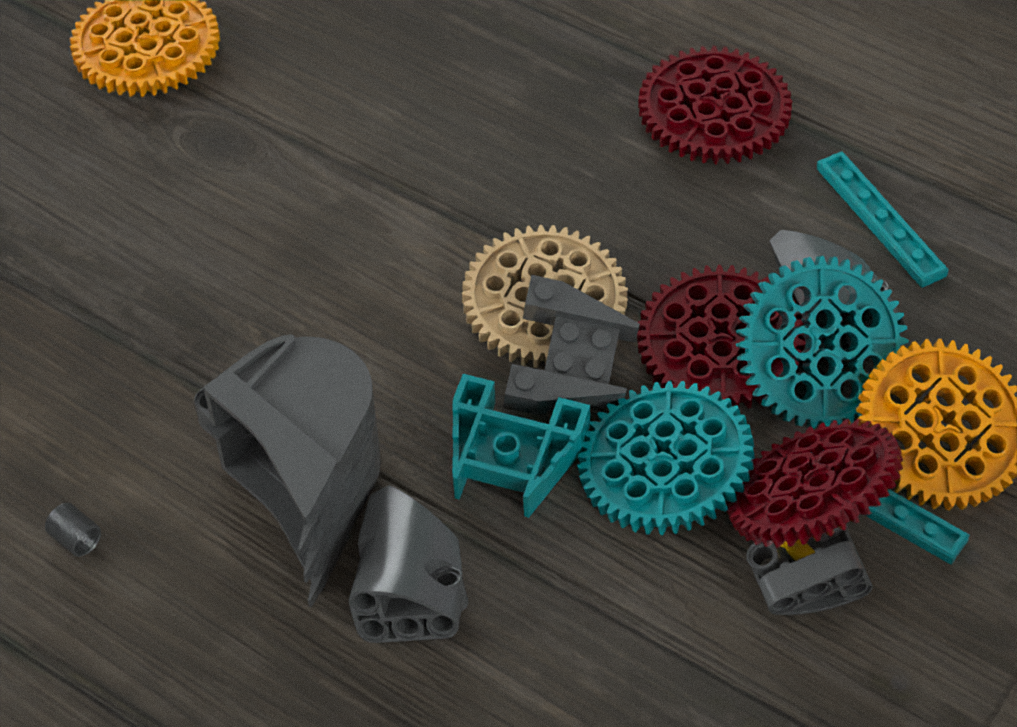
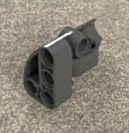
(795, 246)
(406, 573)
(813, 583)

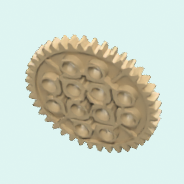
(527, 255)

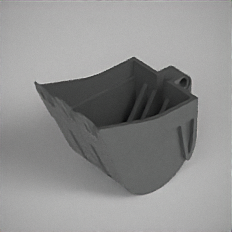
(301, 438)

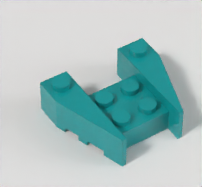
(510, 448)

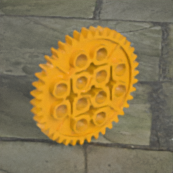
(144, 44)
(940, 368)

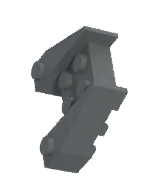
(578, 353)

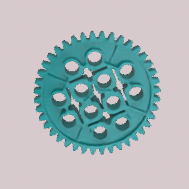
(820, 287)
(663, 431)

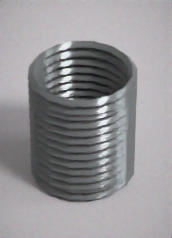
(73, 529)

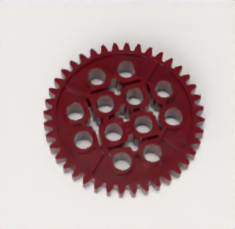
(715, 104)
(717, 298)
(816, 483)

